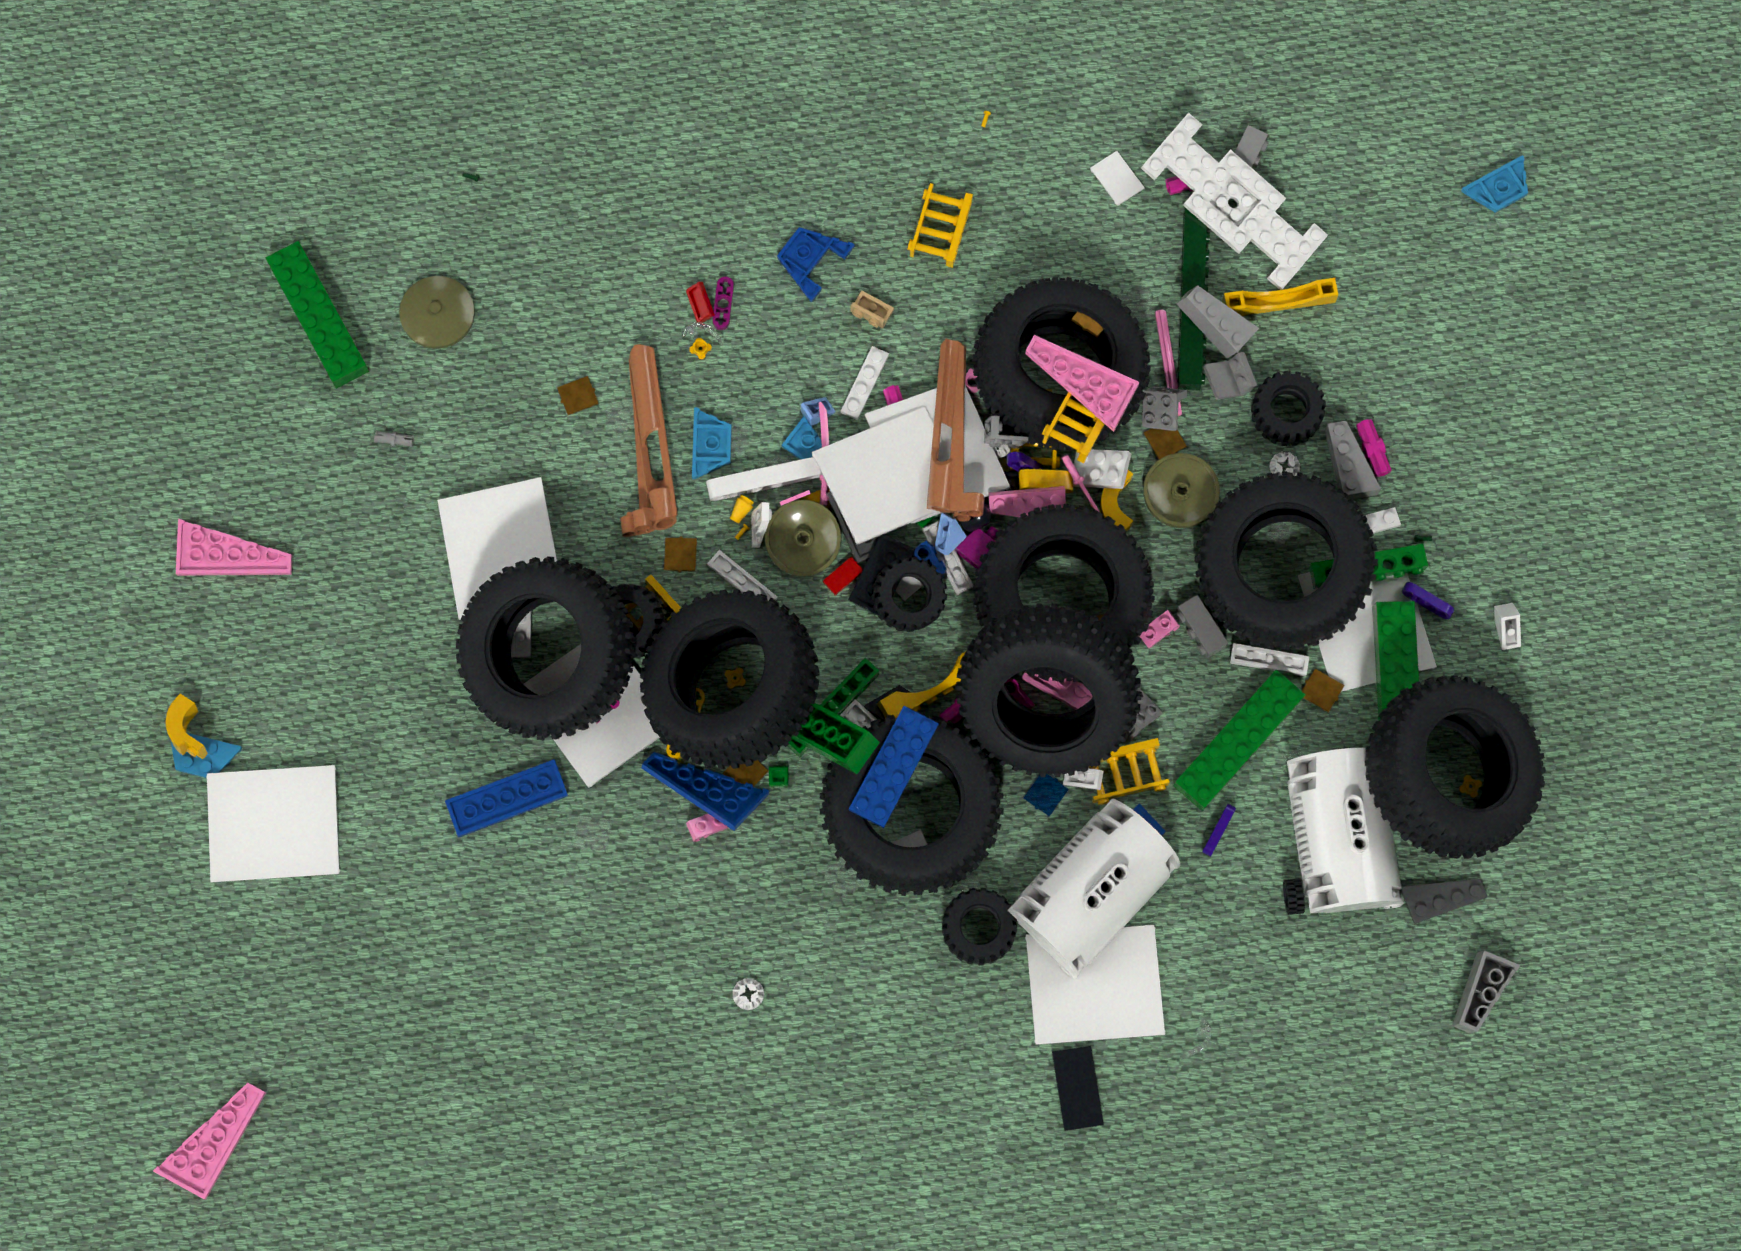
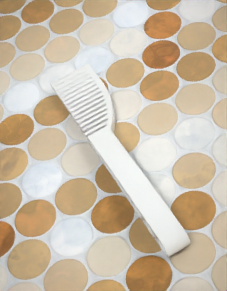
(762, 479)

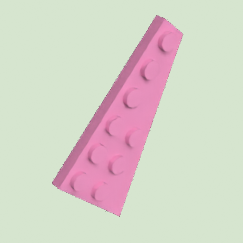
(1092, 384)
(217, 553)
(205, 1153)

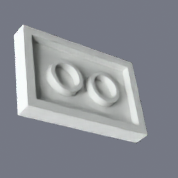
(1104, 468)

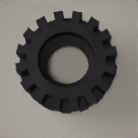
(1293, 896)

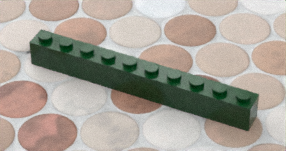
(1192, 274)

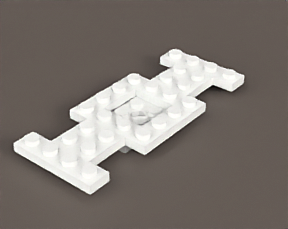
(1251, 218)

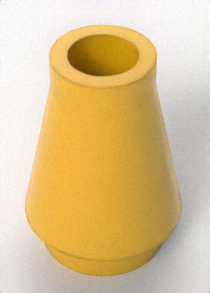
(741, 508)

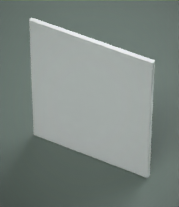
(981, 464)
(882, 474)
(493, 532)
(1351, 653)
(612, 740)
(273, 823)
(1109, 998)

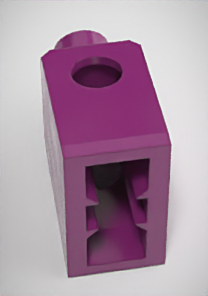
(975, 545)

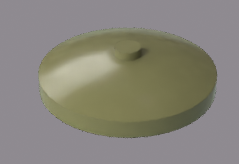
(437, 312)
(1181, 490)
(803, 537)

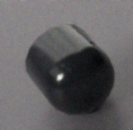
(978, 522)

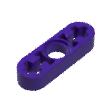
(1020, 461)
(1427, 600)
(1219, 830)

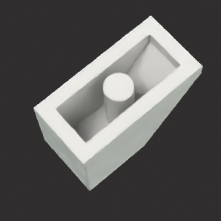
(1508, 625)

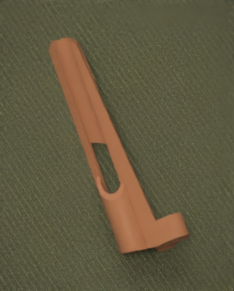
(947, 477)
(656, 498)

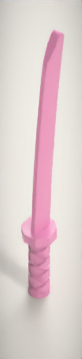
(825, 442)
(1078, 479)

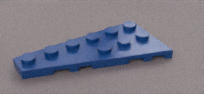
(712, 792)

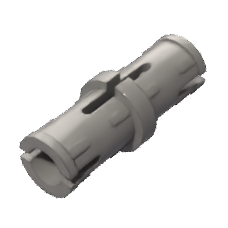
(394, 438)

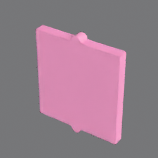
(795, 497)

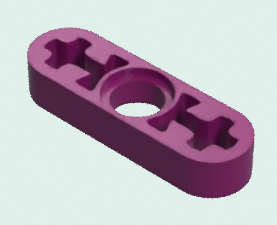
(719, 289)

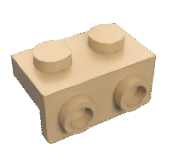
(871, 309)

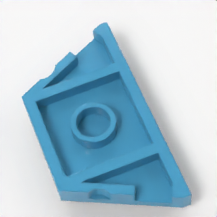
(1500, 186)
(710, 444)
(218, 757)

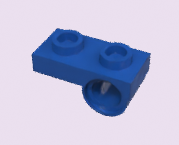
(931, 554)

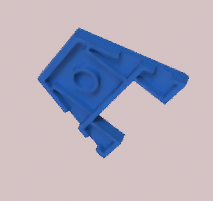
(804, 253)

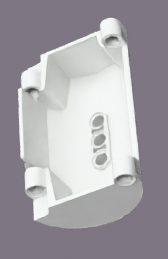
(1332, 868)
(1056, 902)

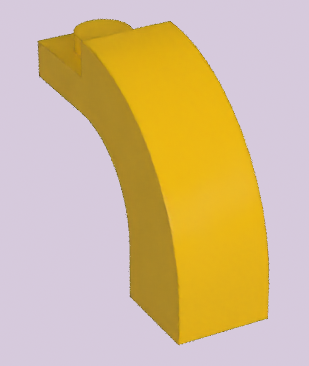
(1110, 507)
(177, 719)

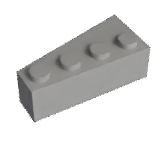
(1217, 321)
(1349, 463)
(1483, 988)

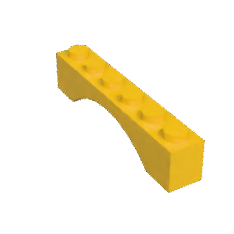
(1306, 295)
(894, 703)

